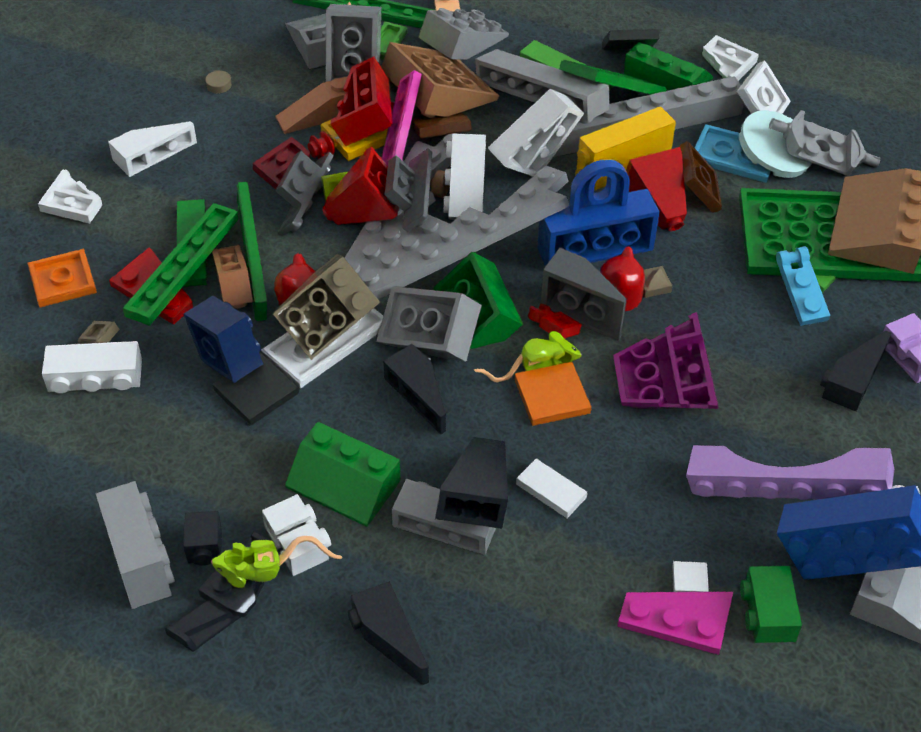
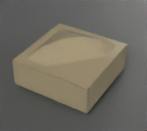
(656, 282)
(99, 332)

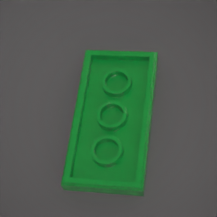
(610, 77)

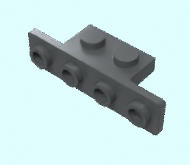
(299, 185)
(410, 187)

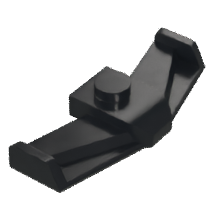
(222, 608)

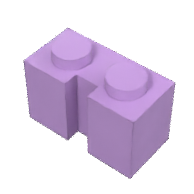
(906, 344)

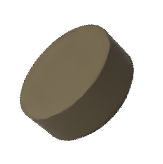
(218, 81)

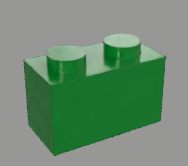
(771, 604)

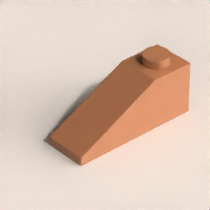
(314, 107)
(232, 276)

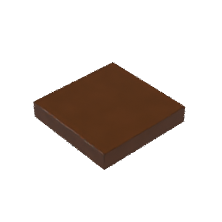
(440, 125)
(700, 177)

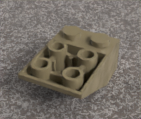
(325, 306)

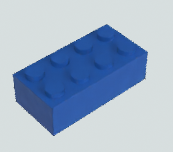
(854, 533)

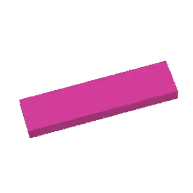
(401, 116)

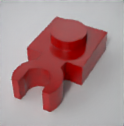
(554, 321)

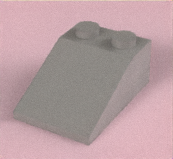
(431, 321)
(891, 601)

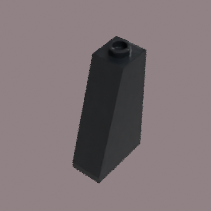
(476, 486)

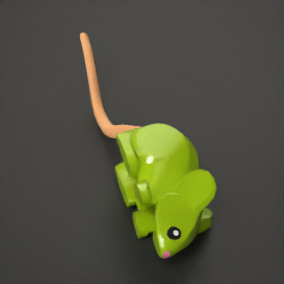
(539, 354)
(259, 561)

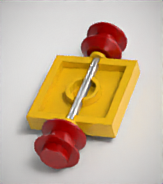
(329, 140)

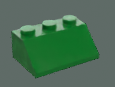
(663, 68)
(481, 282)
(343, 474)

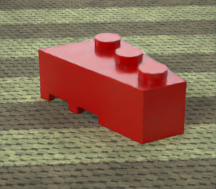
(365, 103)

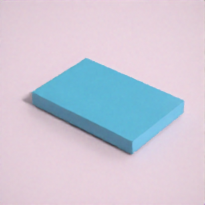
(723, 152)

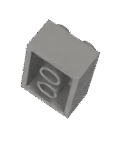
(351, 37)
(136, 544)

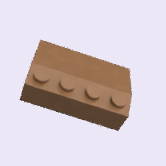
(445, 83)
(880, 220)

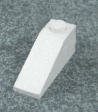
(148, 146)

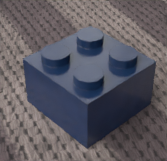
(224, 338)

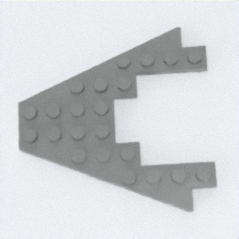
(391, 257)

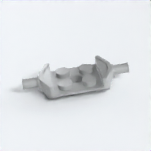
(839, 151)

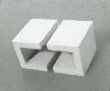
(292, 520)

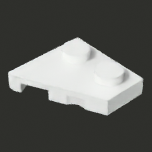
(729, 57)
(70, 199)

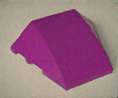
(667, 370)

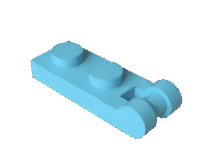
(802, 286)

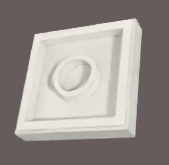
(763, 91)

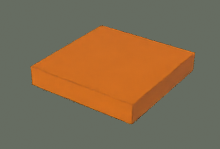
(61, 278)
(552, 393)

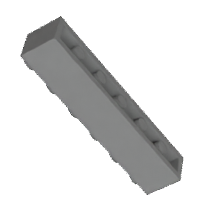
(532, 80)

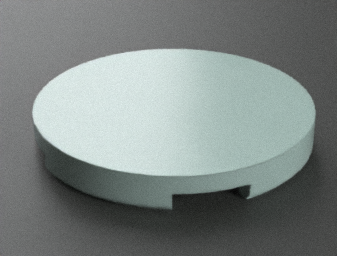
(769, 146)

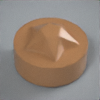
(438, 184)

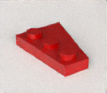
(136, 274)

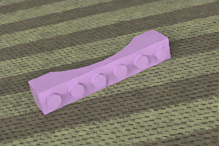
(723, 473)

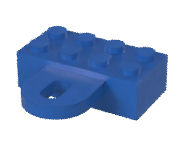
(603, 221)

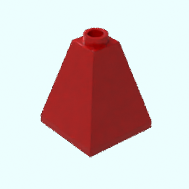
(664, 179)
(361, 193)

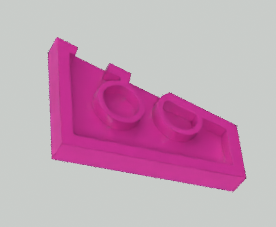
(679, 617)

